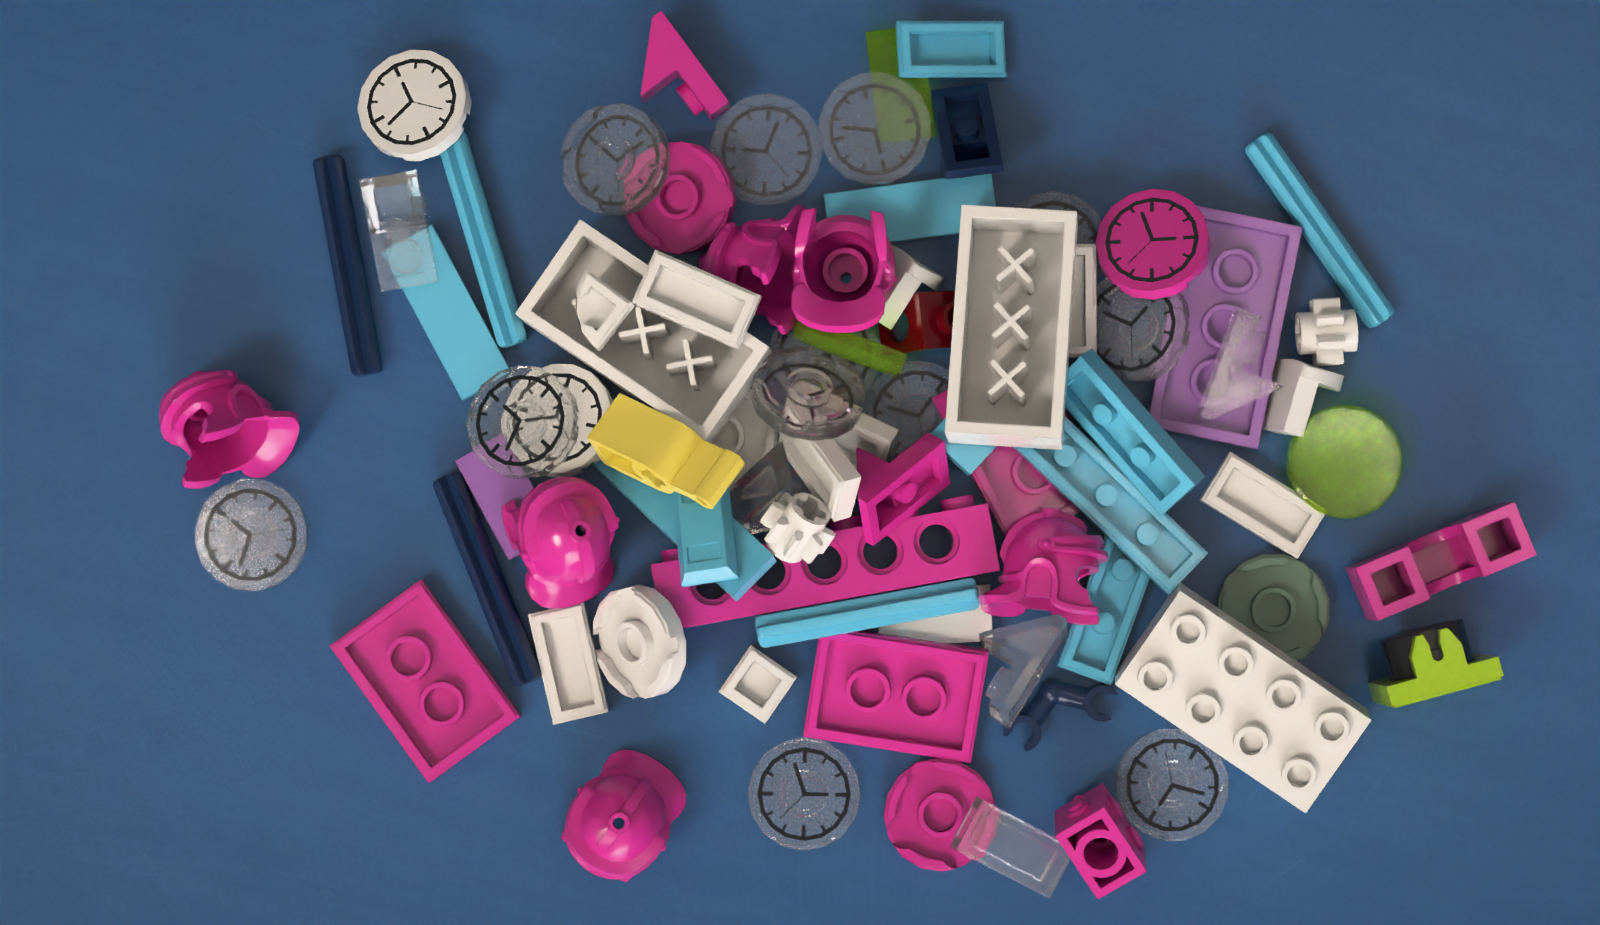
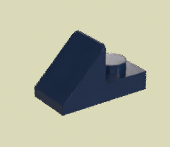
(966, 131)

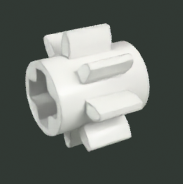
(1326, 332)
(797, 527)

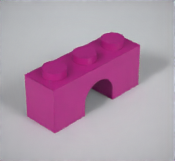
(1440, 560)

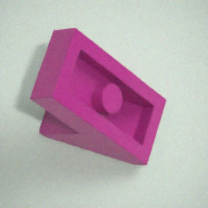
(671, 58)
(899, 488)

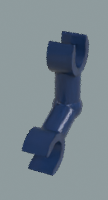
(1056, 692)

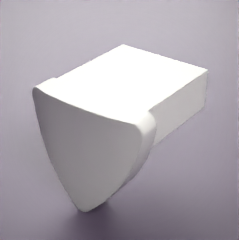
(909, 277)
(1290, 406)

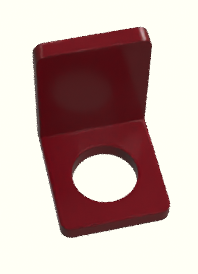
(928, 321)

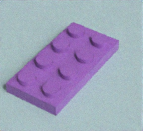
(1245, 270)

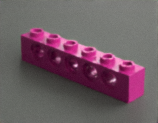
(970, 554)

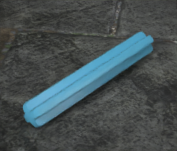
(1319, 230)
(483, 243)
(867, 612)

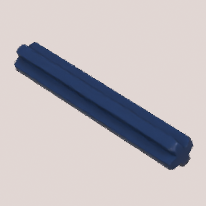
(347, 265)
(487, 579)

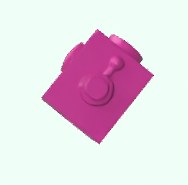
(1100, 840)

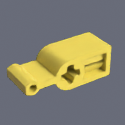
(663, 452)

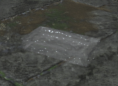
(1011, 847)

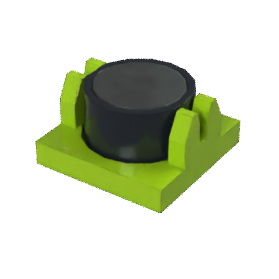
(1431, 664)

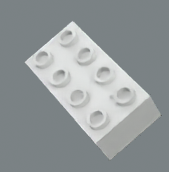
(1011, 327)
(647, 354)
(1242, 697)

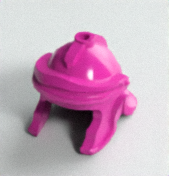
(827, 254)
(760, 260)
(225, 428)
(560, 563)
(1043, 568)
(630, 789)

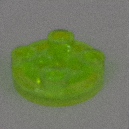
(1345, 462)

